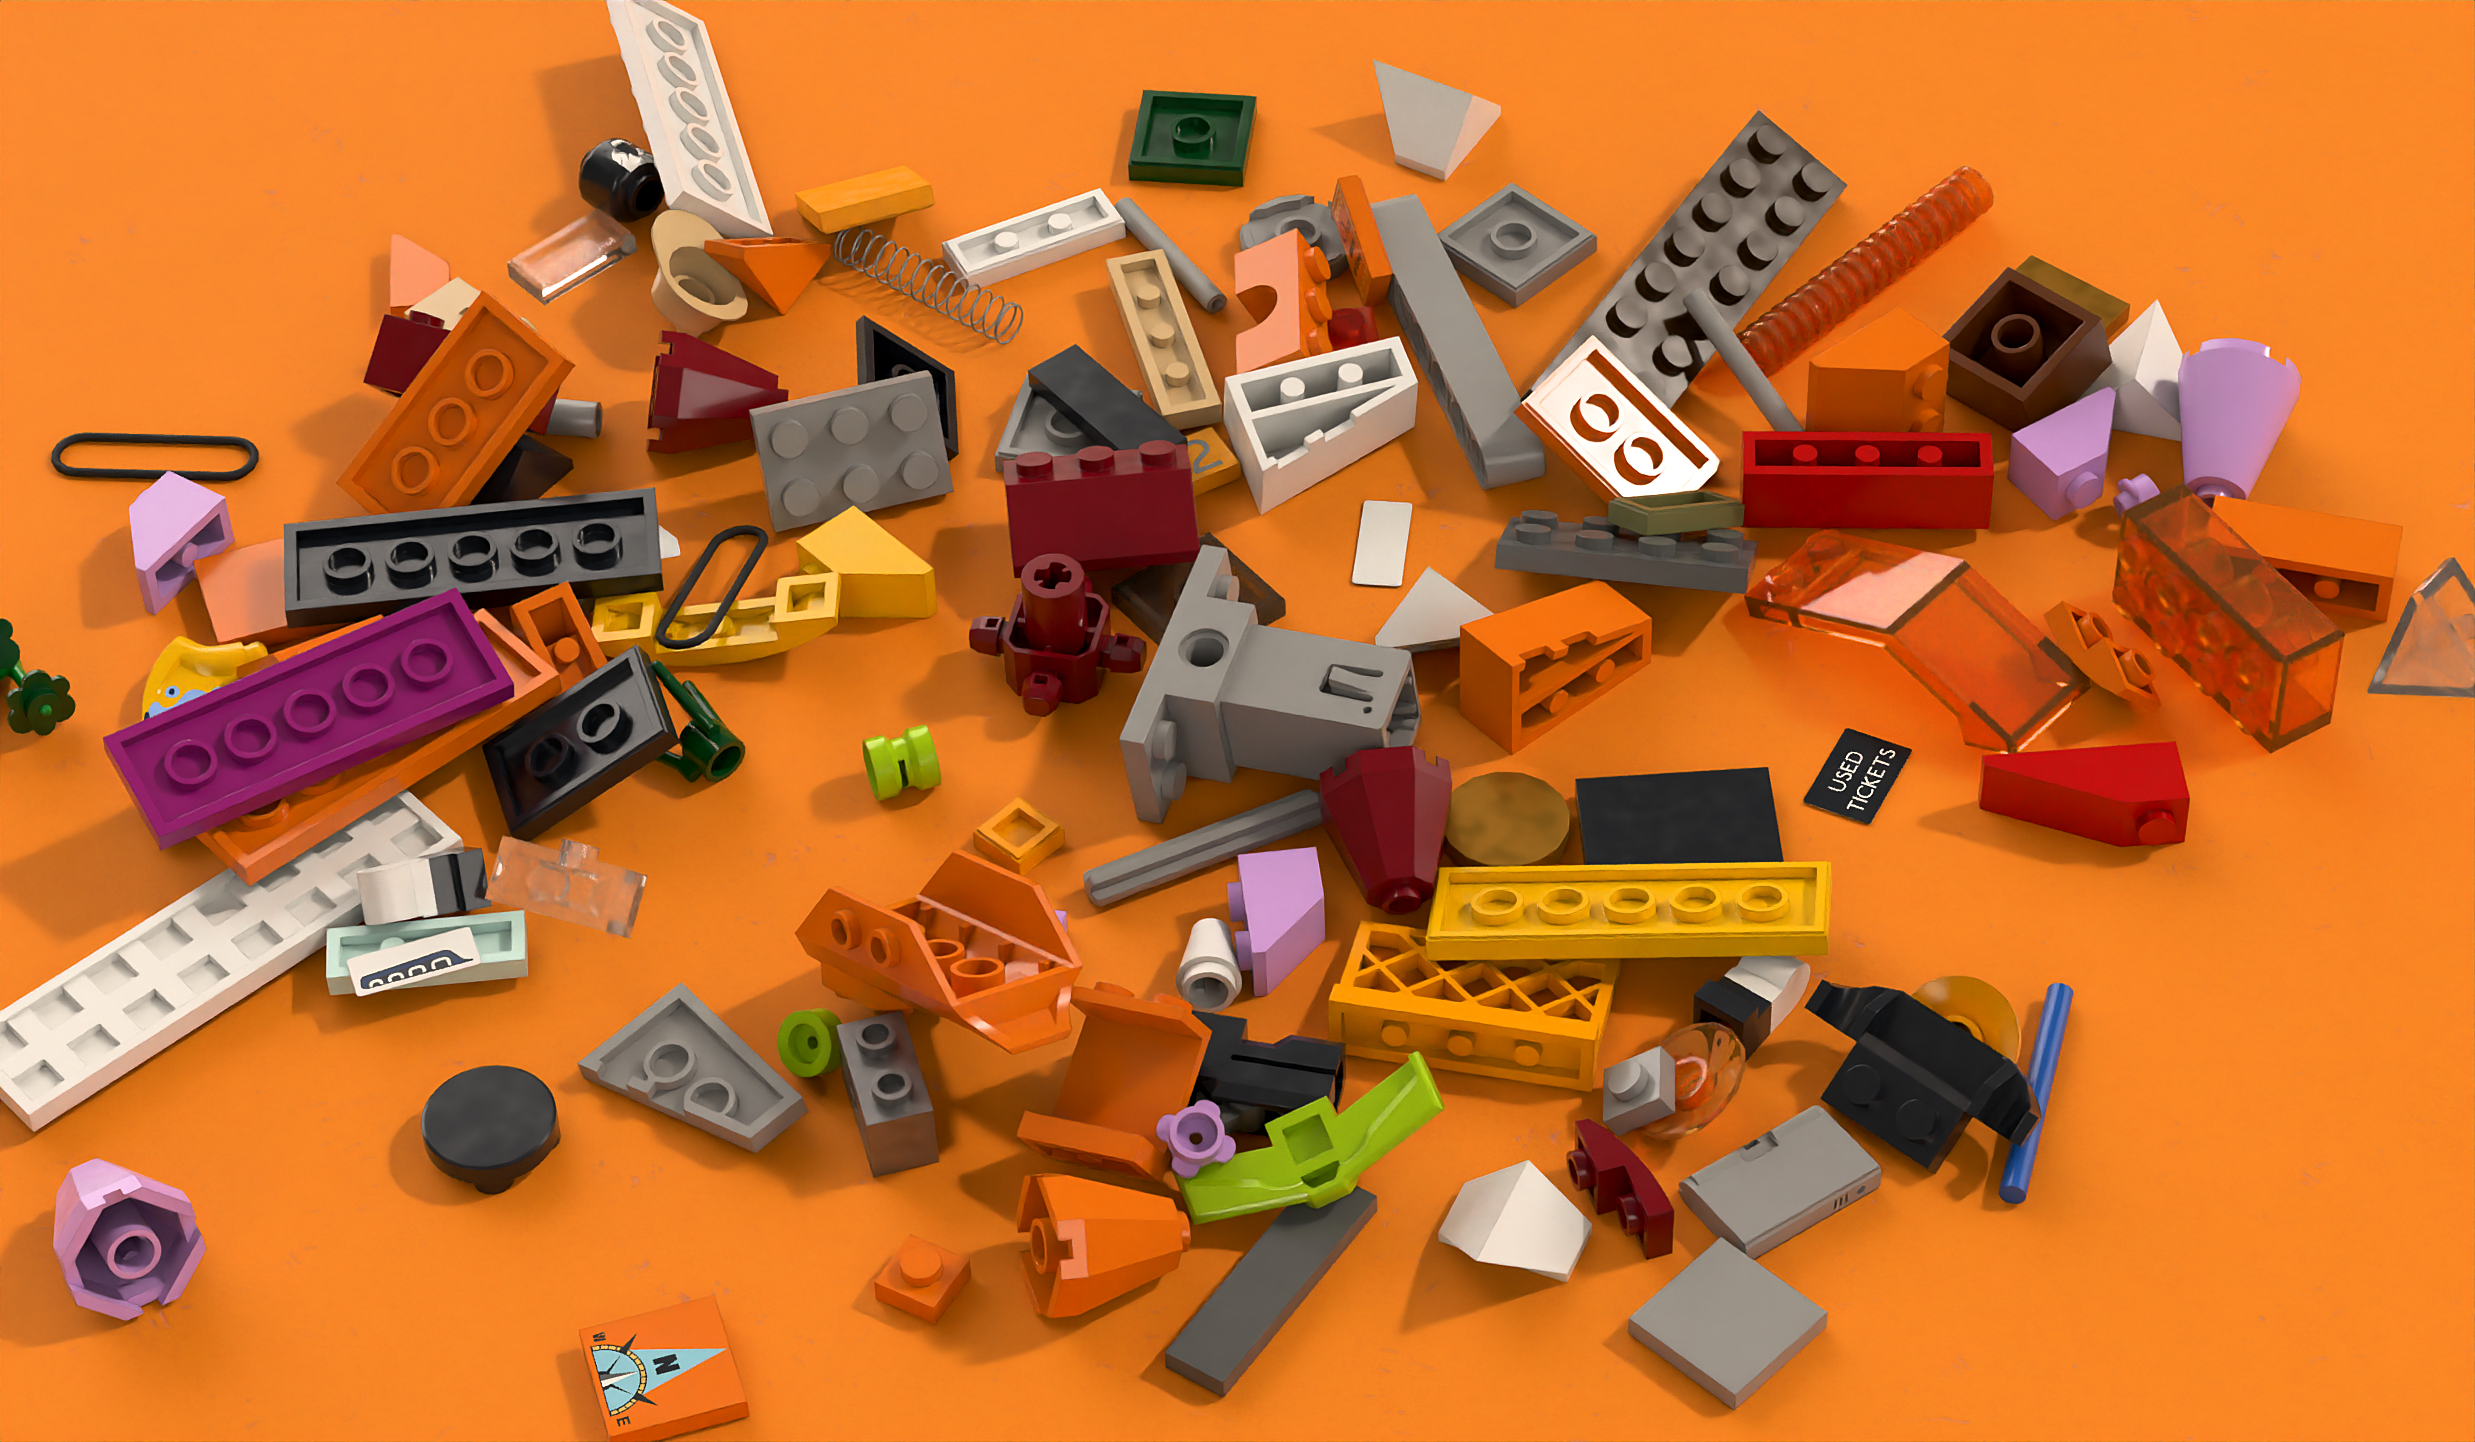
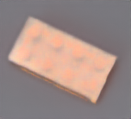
(2227, 618)

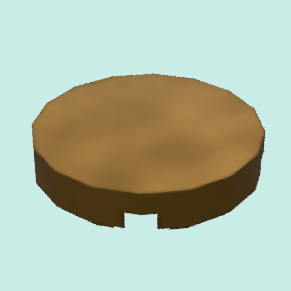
(1506, 822)

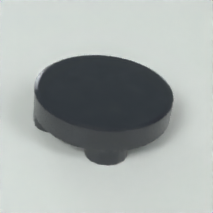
(490, 1126)

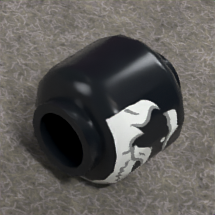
(620, 180)

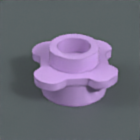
(1200, 1119)

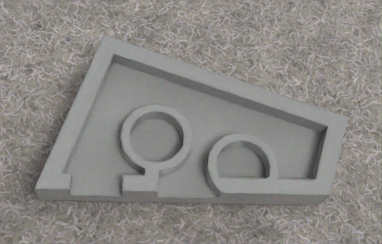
(697, 1071)

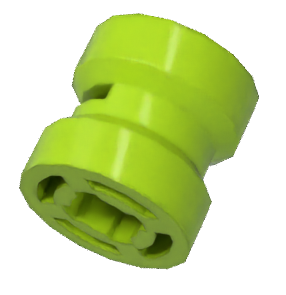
(901, 762)

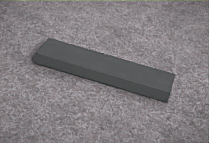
(1266, 1290)

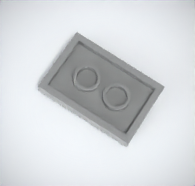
(851, 448)

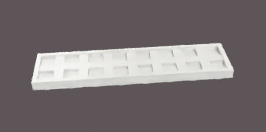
(194, 962)

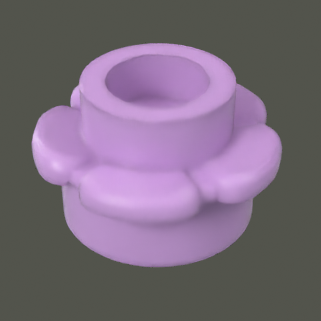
(2134, 492)

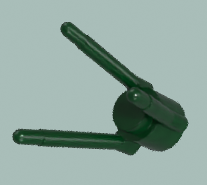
(705, 741)

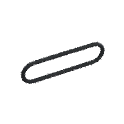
(154, 438)
(694, 576)

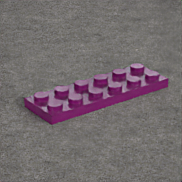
(308, 718)

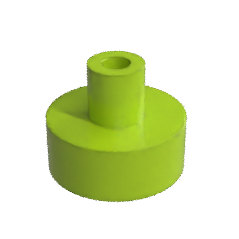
(810, 1042)

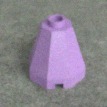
(123, 1239)

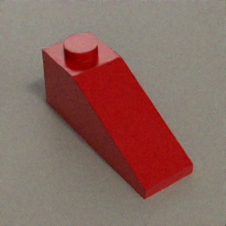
(2093, 792)

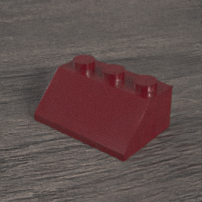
(1103, 507)

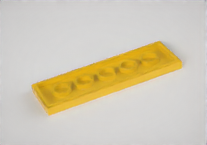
(1630, 911)

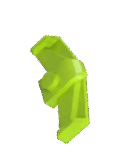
(1315, 1150)

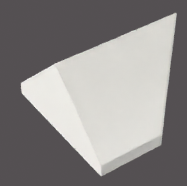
(1430, 121)
(2144, 377)
(1430, 616)
(1517, 1222)

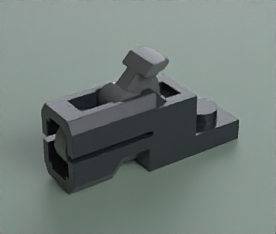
(1264, 1080)

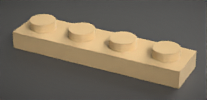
(1163, 340)

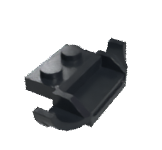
(1919, 1074)

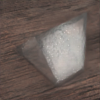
(2433, 640)

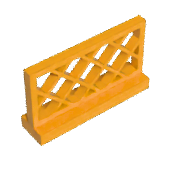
(1468, 1030)

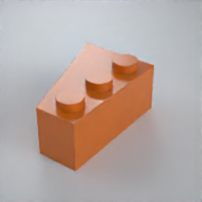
(1548, 660)

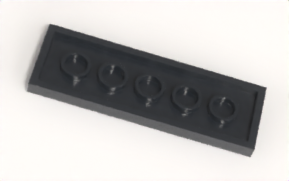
(487, 551)

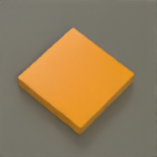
(865, 199)

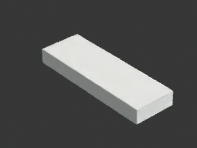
(1034, 239)

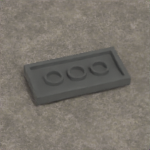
(1607, 552)

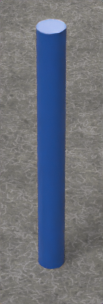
(2040, 1076)

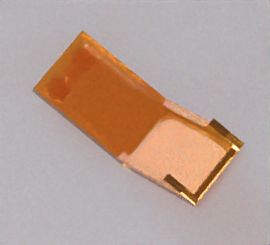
(1936, 623)

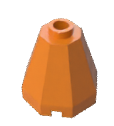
(1093, 1241)

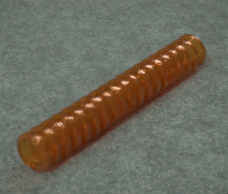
(1867, 269)

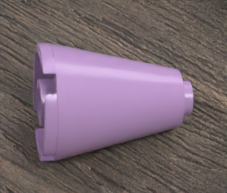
(2232, 414)

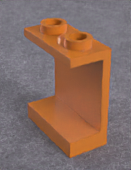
(1124, 1076)

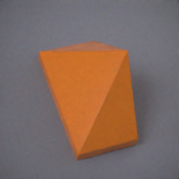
(771, 266)

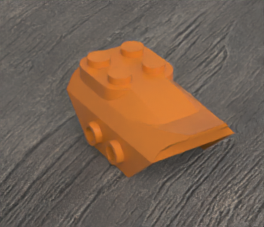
(963, 949)

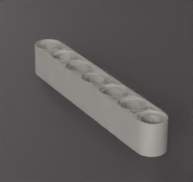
(1455, 348)

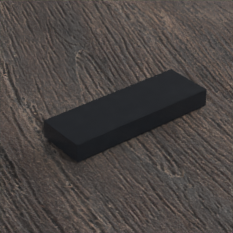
(1099, 402)

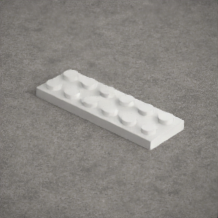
(688, 117)

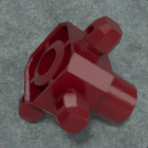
(1056, 637)

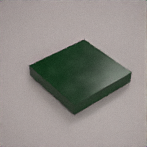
(1192, 138)

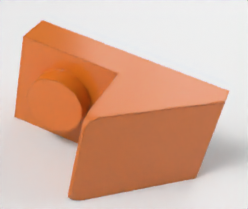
(558, 633)

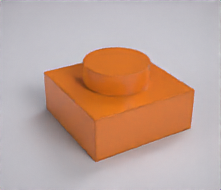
(922, 1279)

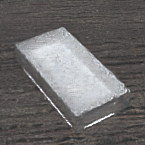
(571, 256)

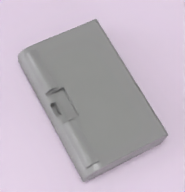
(1781, 1183)

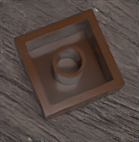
(2023, 352)

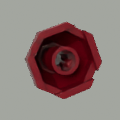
(705, 395)
(1389, 823)

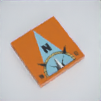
(664, 1372)

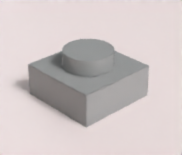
(1639, 1091)

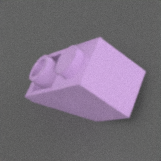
(1280, 911)

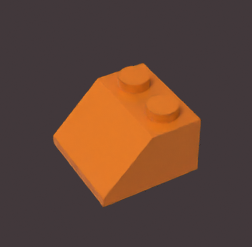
(1881, 379)

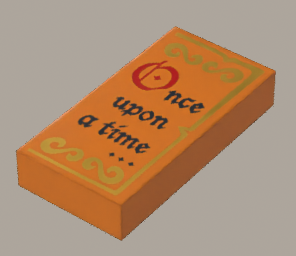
(1361, 240)

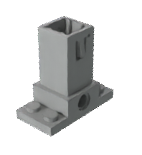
(1256, 696)

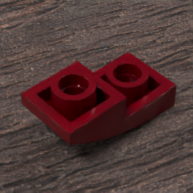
(1623, 1184)

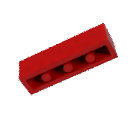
(1866, 480)

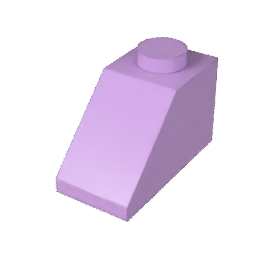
(2064, 455)
(169, 530)

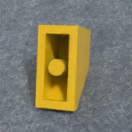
(875, 568)

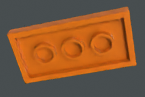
(458, 414)

